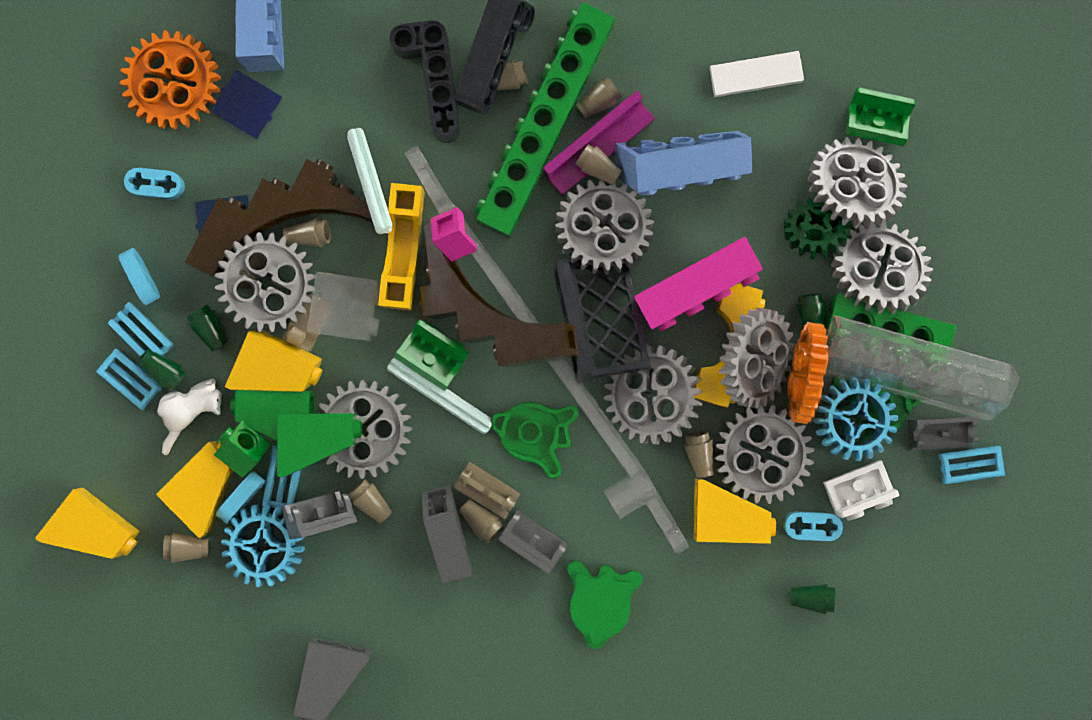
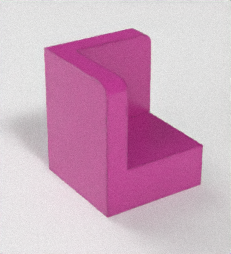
(450, 234)

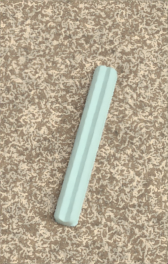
(369, 181)
(445, 399)

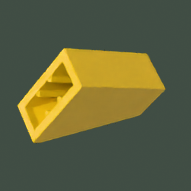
(273, 365)
(198, 490)
(728, 518)
(89, 527)

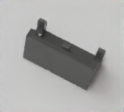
(943, 433)
(318, 515)
(533, 541)

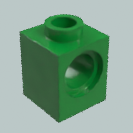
(241, 448)

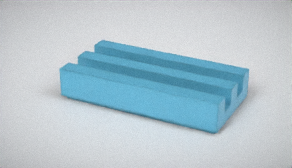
(123, 316)
(110, 362)
(945, 467)
(282, 484)

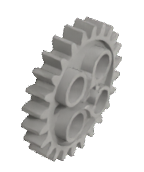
(857, 183)
(585, 243)
(275, 256)
(909, 276)
(746, 374)
(679, 391)
(381, 448)
(752, 479)

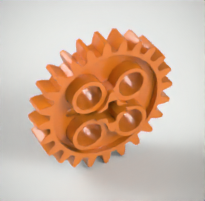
(176, 55)
(807, 373)

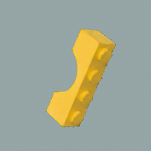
(401, 261)
(730, 309)

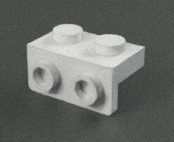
(860, 490)

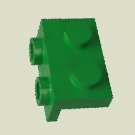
(879, 116)
(432, 354)

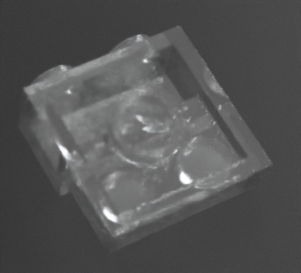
(344, 307)

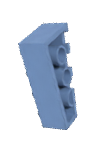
(259, 35)
(684, 161)

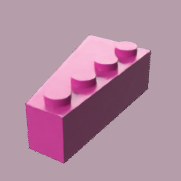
(698, 283)

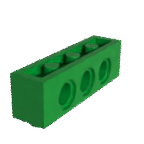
(902, 322)

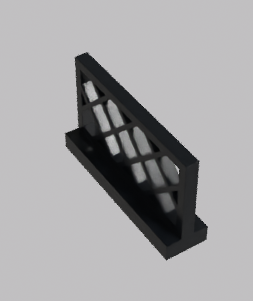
(574, 314)

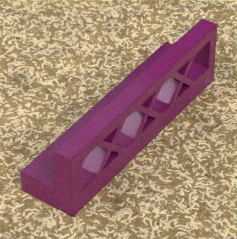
(616, 127)

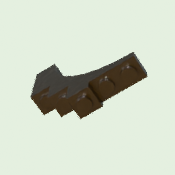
(270, 206)
(478, 321)

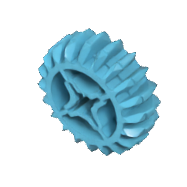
(859, 406)
(261, 558)

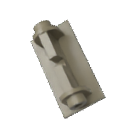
(487, 490)

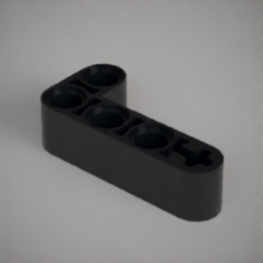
(491, 52)
(434, 81)

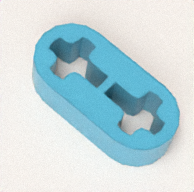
(154, 190)
(139, 276)
(240, 497)
(812, 533)

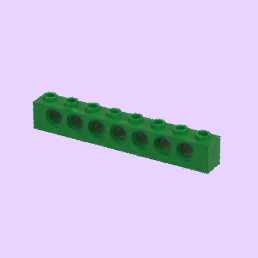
(586, 21)

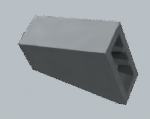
(446, 534)
(326, 676)

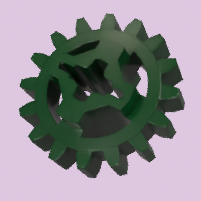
(815, 230)

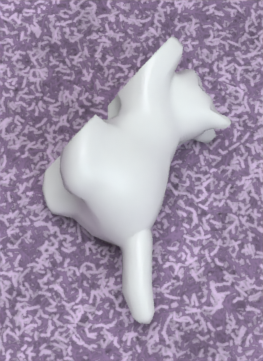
(180, 409)

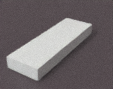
(756, 74)

